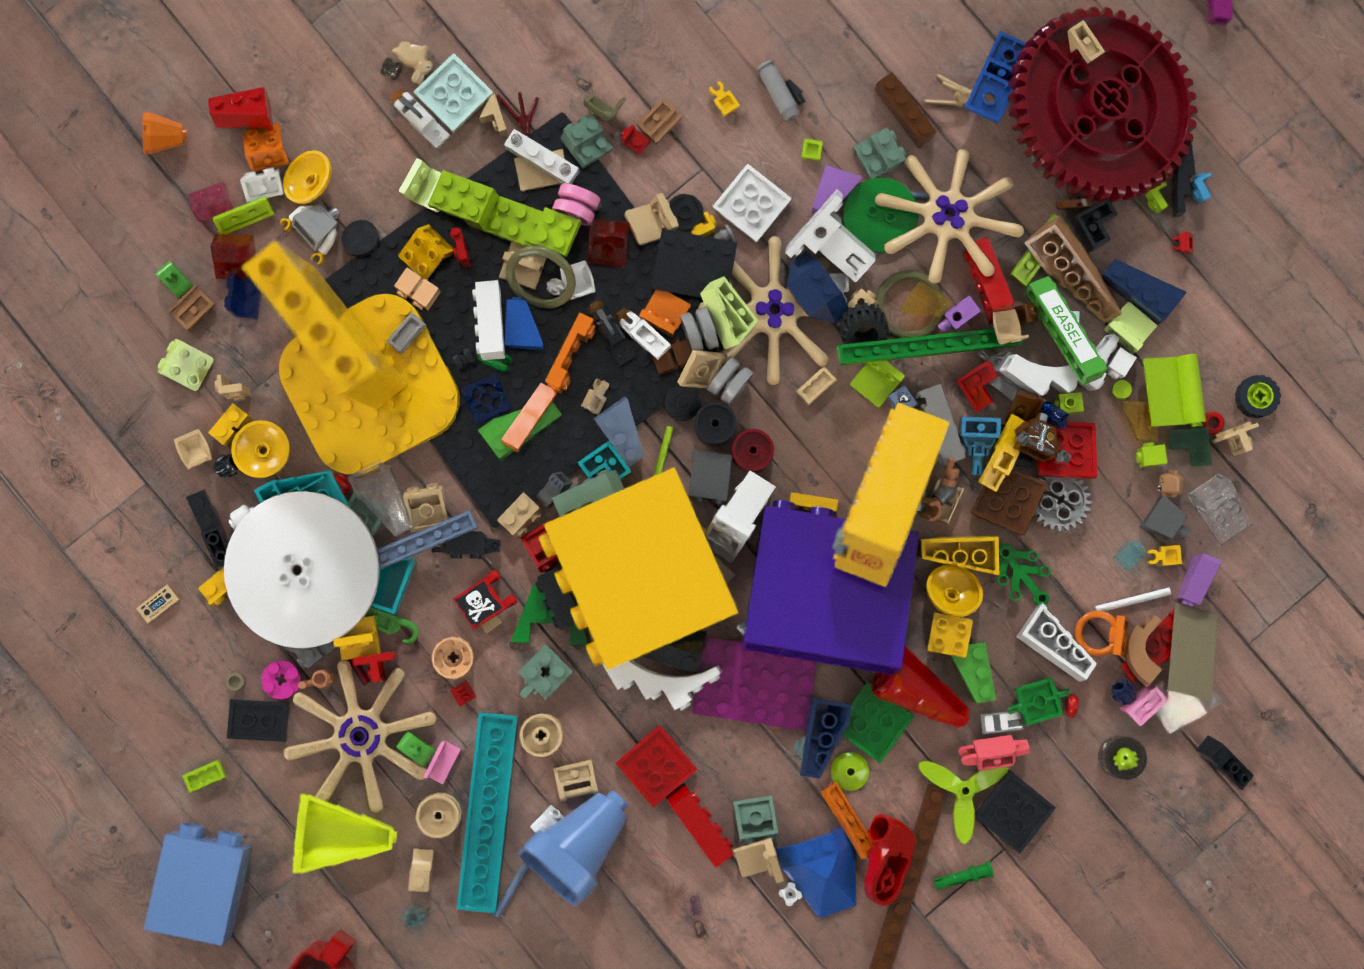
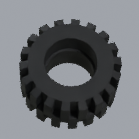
(860, 317)

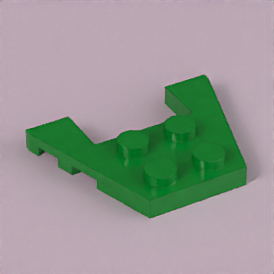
(536, 612)

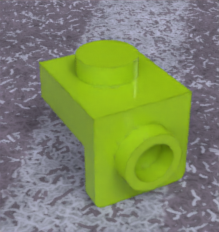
(1155, 199)

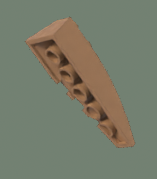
(1069, 263)

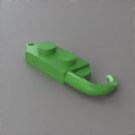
(392, 623)

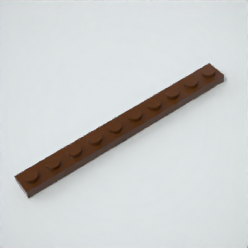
(899, 909)

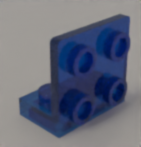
(242, 297)

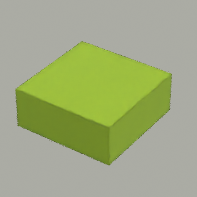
(811, 149)

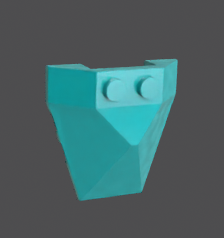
(319, 482)

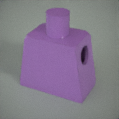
(965, 309)

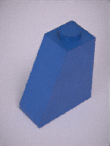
(520, 326)

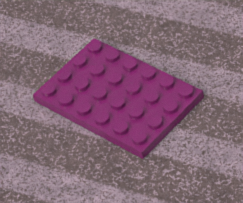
(755, 686)

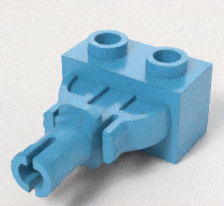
(979, 435)

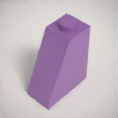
(832, 180)
(1198, 579)

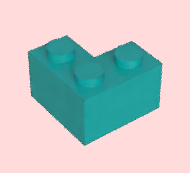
(604, 458)

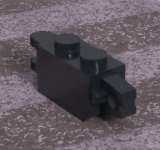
(472, 543)

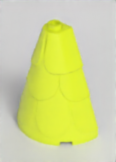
(334, 835)

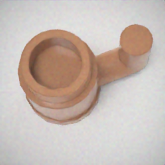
(321, 679)

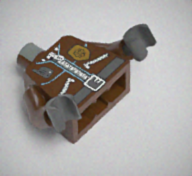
(1039, 440)

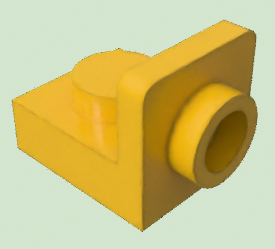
(708, 228)

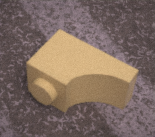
(421, 870)

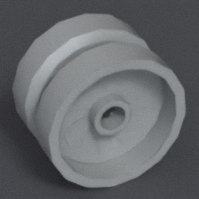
(700, 330)
(733, 383)

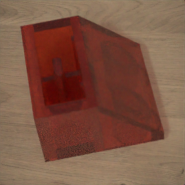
(231, 253)

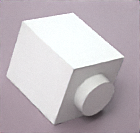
(1120, 363)

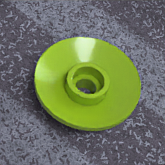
(842, 764)

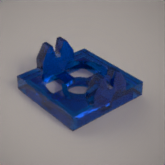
(481, 416)

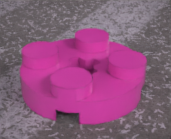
(271, 685)

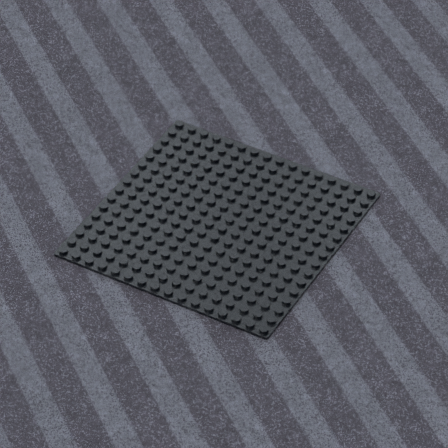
(451, 325)

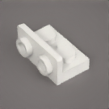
(262, 184)

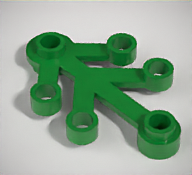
(1019, 572)

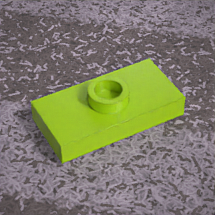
(204, 776)

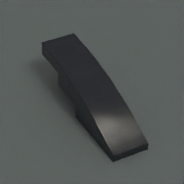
(1181, 182)

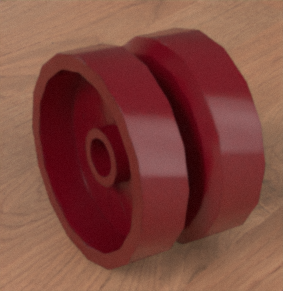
(760, 442)

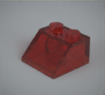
(608, 242)

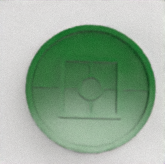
(874, 223)

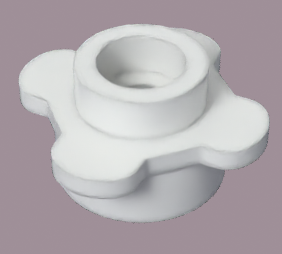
(555, 286)
(789, 900)

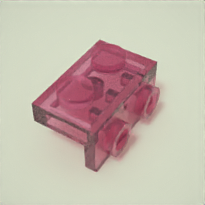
(210, 202)

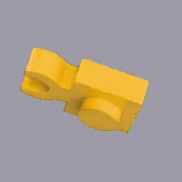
(725, 100)
(1168, 555)

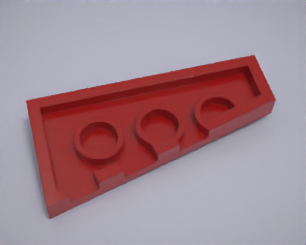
(1157, 645)

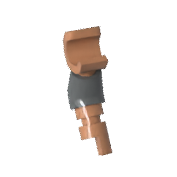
(943, 494)

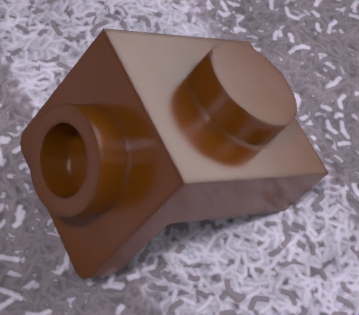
(1027, 313)

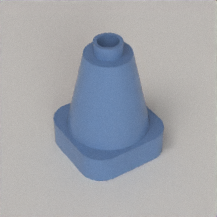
(576, 846)

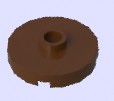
(1074, 202)

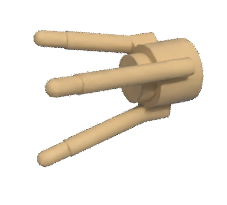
(961, 94)

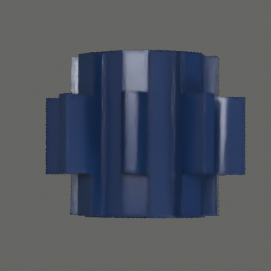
(1123, 692)

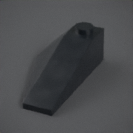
(681, 653)

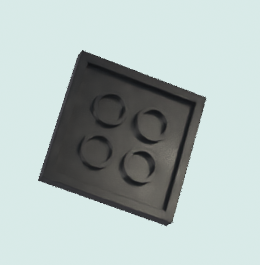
(1014, 811)

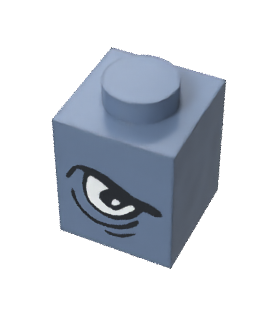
(902, 396)

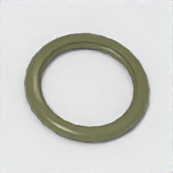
(554, 256)
(907, 275)

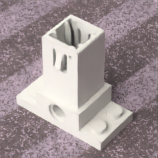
(834, 242)
(734, 523)

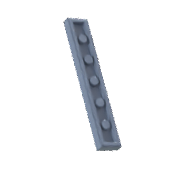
(426, 539)

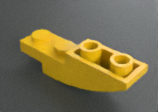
(1003, 457)

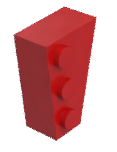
(242, 109)

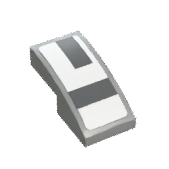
(1001, 722)

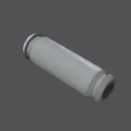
(778, 90)

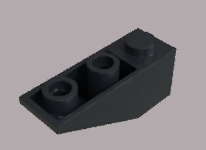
(1224, 761)

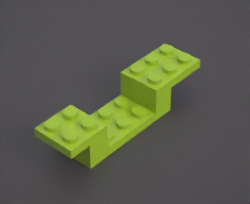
(502, 217)

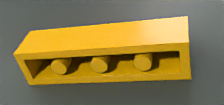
(810, 501)

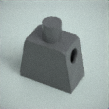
(1165, 520)

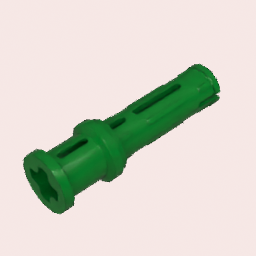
(971, 874)

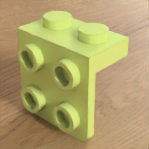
(185, 364)

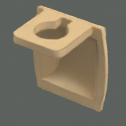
(1007, 327)
(193, 449)

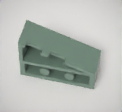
(588, 492)

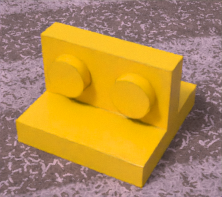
(360, 641)

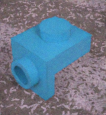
(1199, 190)

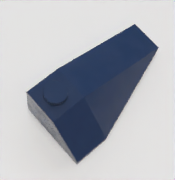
(823, 732)

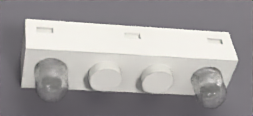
(541, 157)

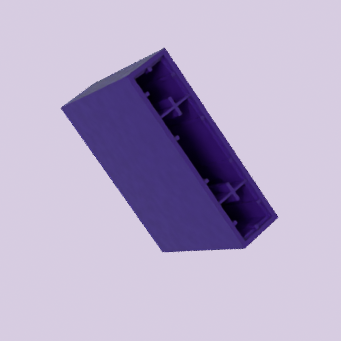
(817, 611)

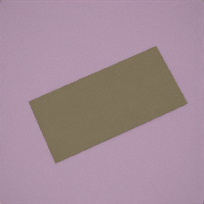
(1192, 652)

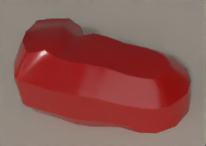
(888, 858)

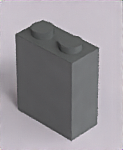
(710, 477)

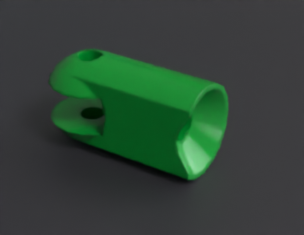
(497, 363)

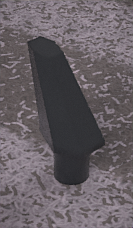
(795, 91)

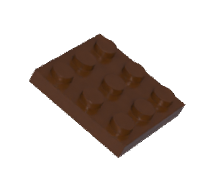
(1012, 504)

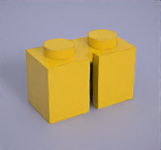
(231, 418)

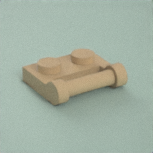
(573, 774)

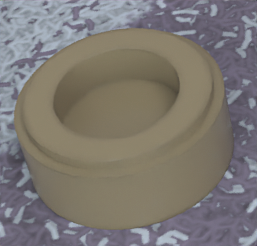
(235, 681)

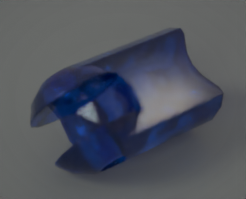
(1056, 415)

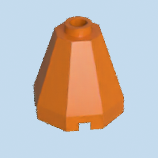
(161, 133)

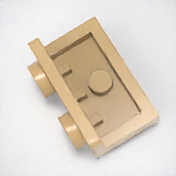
(234, 391)
(520, 516)

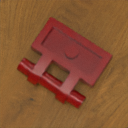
(460, 250)

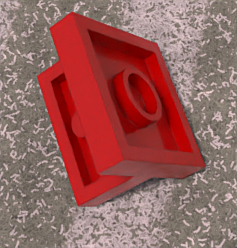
(376, 670)

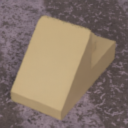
(1084, 40)
(493, 112)

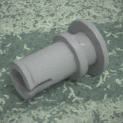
(726, 234)

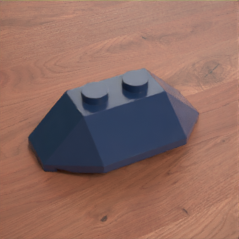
(815, 289)

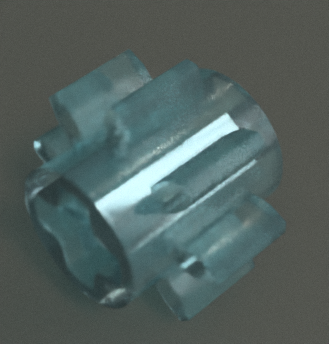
(409, 913)

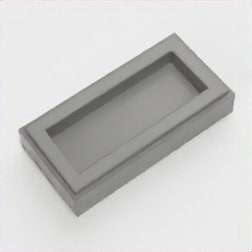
(406, 333)

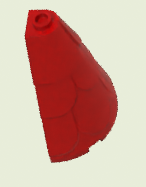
(921, 692)

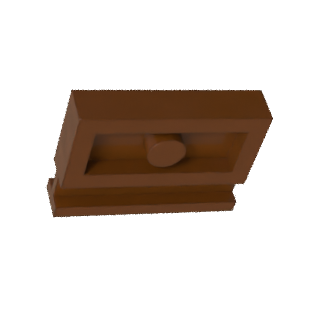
(1025, 406)

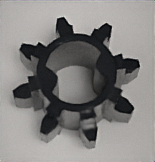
(225, 466)

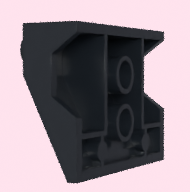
(691, 262)

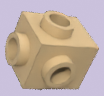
(859, 297)

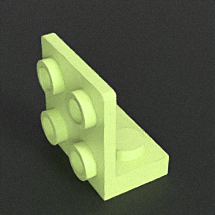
(420, 184)
(1131, 327)

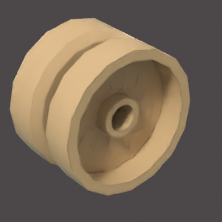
(530, 734)
(427, 811)

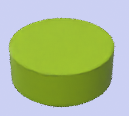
(1121, 389)

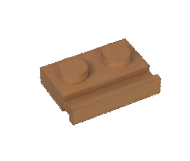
(659, 121)
(191, 308)

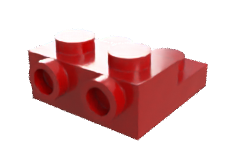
(535, 549)

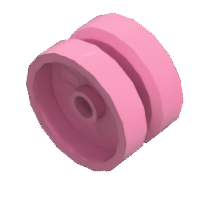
(577, 203)

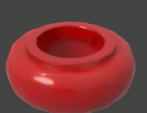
(1220, 420)
(1072, 706)

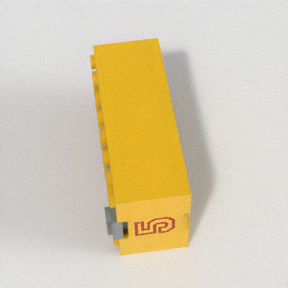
(889, 494)

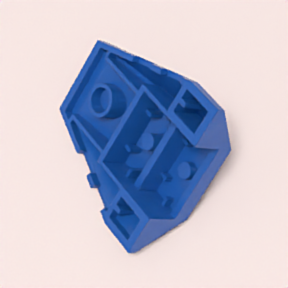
(823, 871)

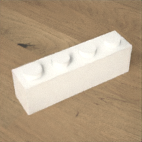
(489, 320)

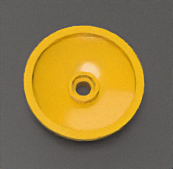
(307, 177)
(248, 444)
(957, 583)

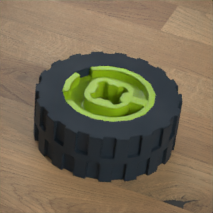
(1258, 396)

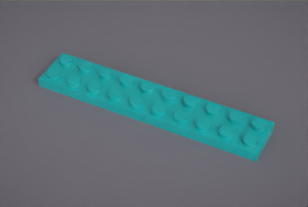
(487, 812)

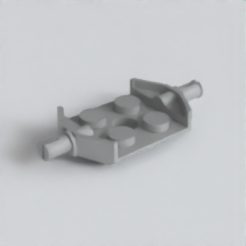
(1001, 383)

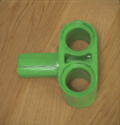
(174, 279)
(416, 748)

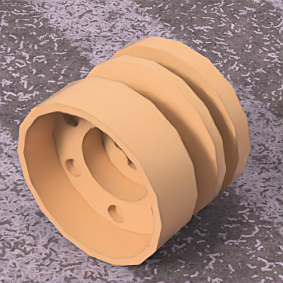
(444, 665)

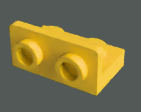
(215, 589)

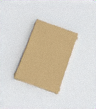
(532, 177)

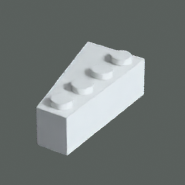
(1056, 644)

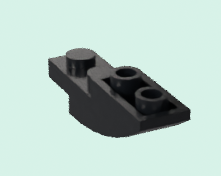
(210, 526)

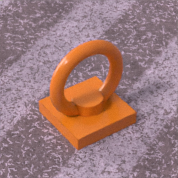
(1117, 636)

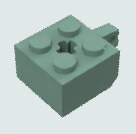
(532, 673)

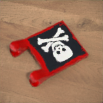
(481, 602)

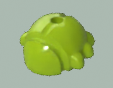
(1126, 764)

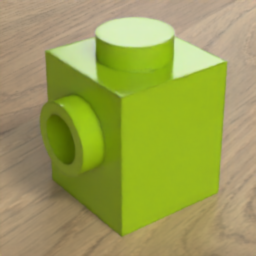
(1070, 403)
(1151, 455)

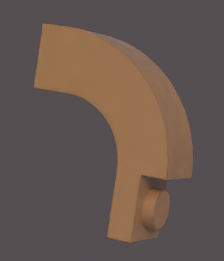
(1136, 653)

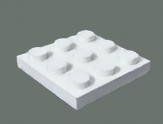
(751, 203)

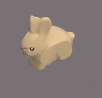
(414, 57)

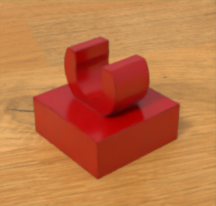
(1186, 243)
(463, 693)

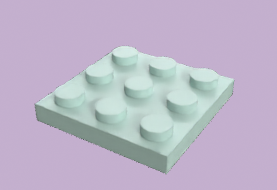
(453, 93)

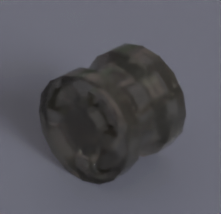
(391, 68)

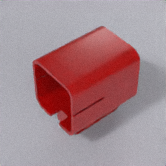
(332, 953)

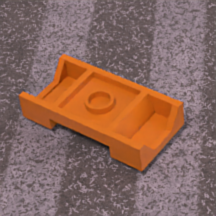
(581, 330)

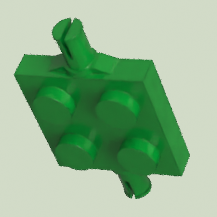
(1038, 701)

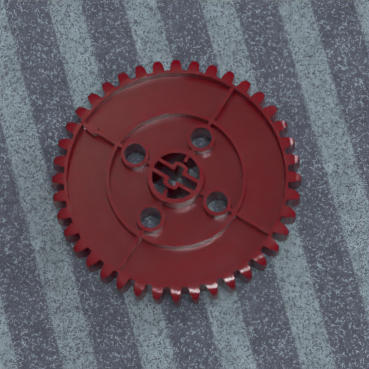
(1151, 104)

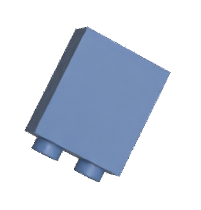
(198, 885)

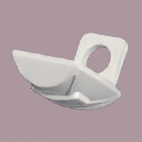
(583, 278)

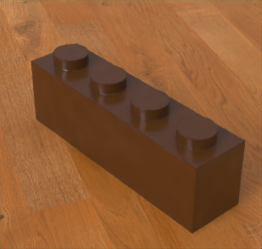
(905, 110)

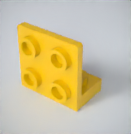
(425, 251)
(950, 635)

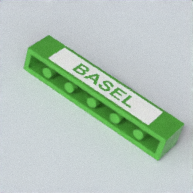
(1066, 330)

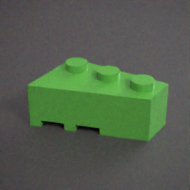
(975, 673)

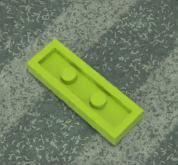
(243, 215)

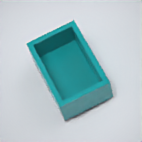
(393, 585)

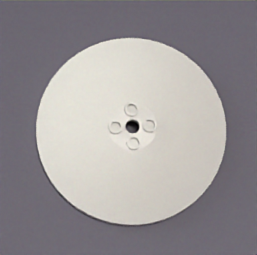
(335, 560)

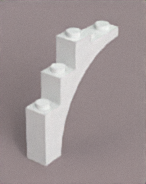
(1037, 378)
(652, 683)

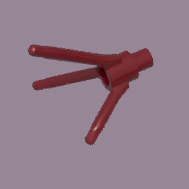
(523, 120)

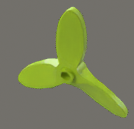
(963, 807)

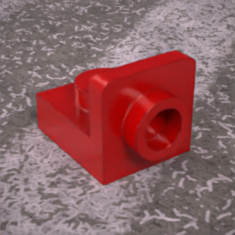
(634, 140)

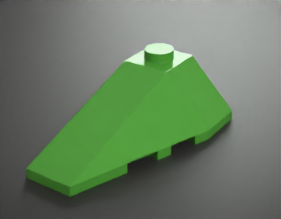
(497, 427)

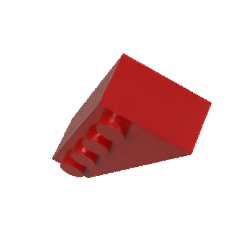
(991, 289)
(699, 825)

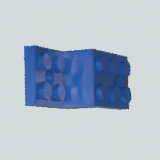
(995, 79)

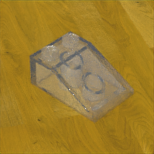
(1183, 709)

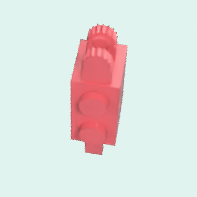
(993, 752)

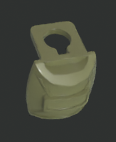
(600, 108)

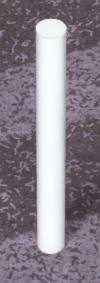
(1133, 600)

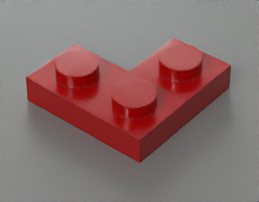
(973, 385)

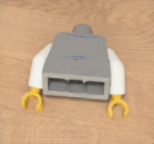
(315, 226)

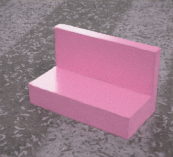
(1147, 703)
(442, 762)

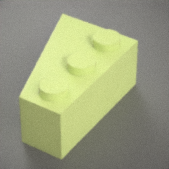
(728, 312)

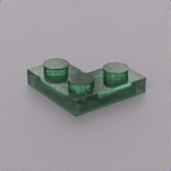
(1196, 440)

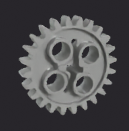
(1050, 515)

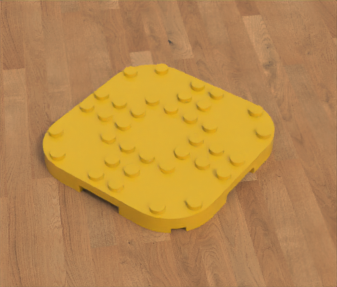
(355, 434)

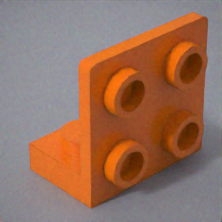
(264, 148)
(664, 312)

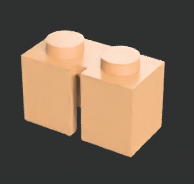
(419, 290)

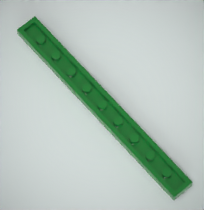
(919, 346)

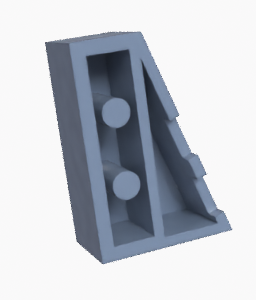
(621, 431)

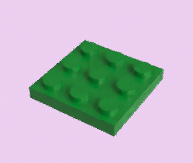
(875, 723)

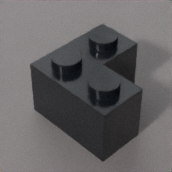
(1090, 224)

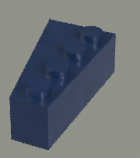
(1144, 291)

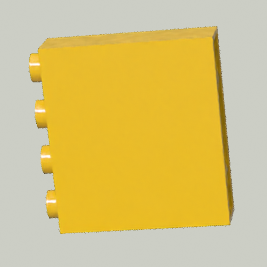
(325, 326)
(638, 569)

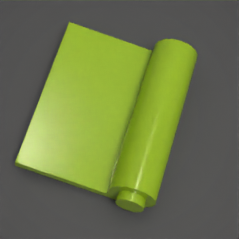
(1174, 391)

